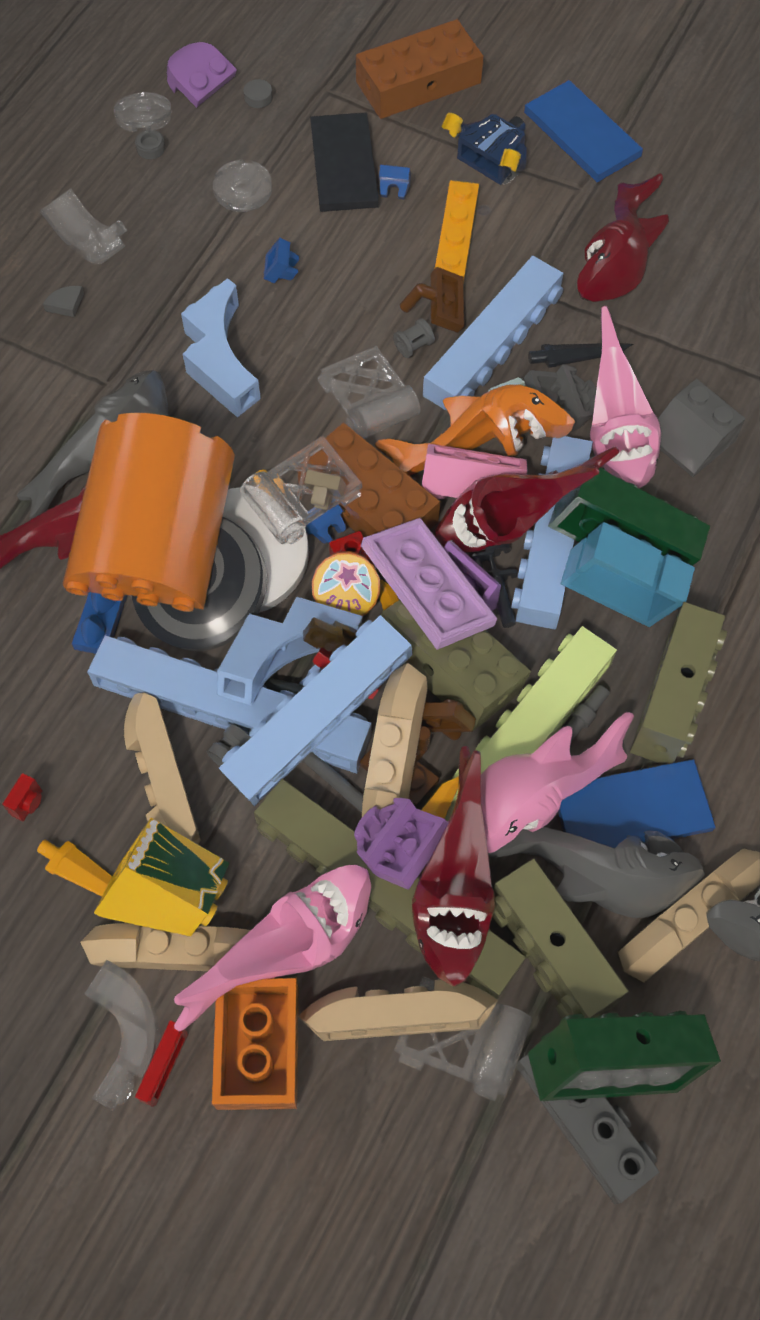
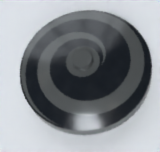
(233, 593)

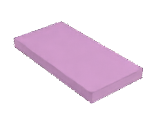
(428, 583)

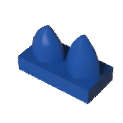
(98, 619)

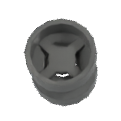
(232, 737)

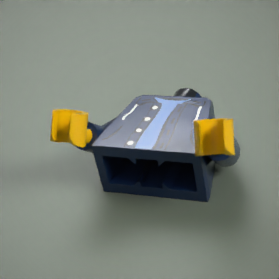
(490, 144)

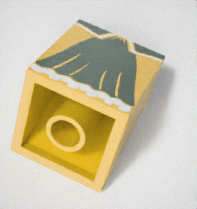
(164, 883)

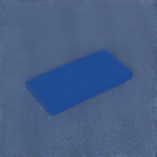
(583, 131)
(638, 801)

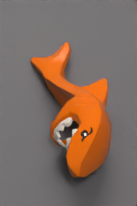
(498, 414)

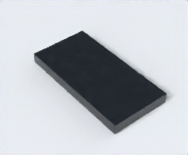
(344, 162)

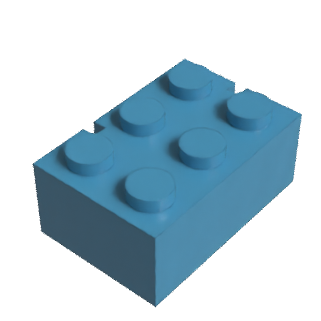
(627, 575)

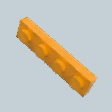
(457, 227)

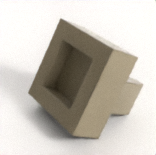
(324, 488)

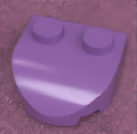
(198, 71)
(398, 840)

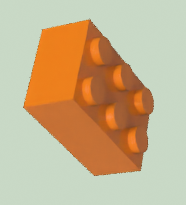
(256, 1046)

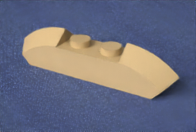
(148, 733)
(395, 738)
(687, 917)
(151, 948)
(382, 1014)

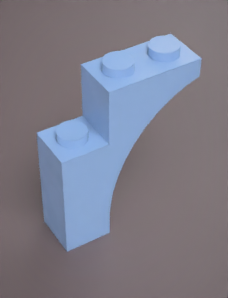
(210, 357)
(269, 645)

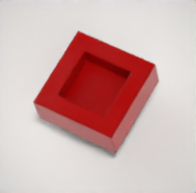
(23, 797)

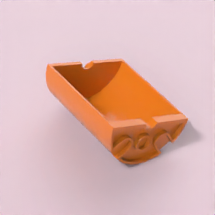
(150, 512)

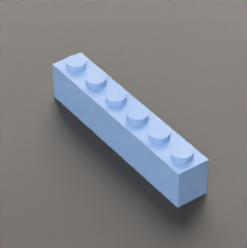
(494, 332)
(542, 594)
(316, 710)

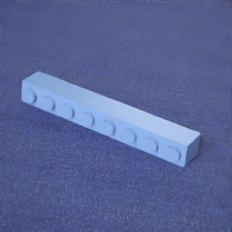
(192, 692)

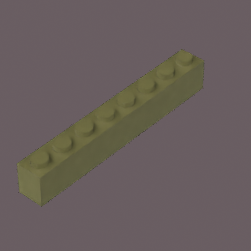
(330, 844)

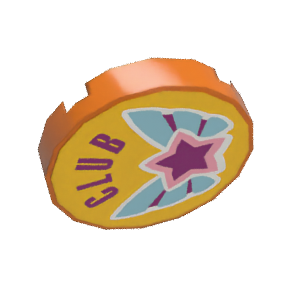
(346, 583)

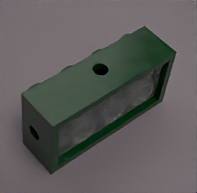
(622, 1055)

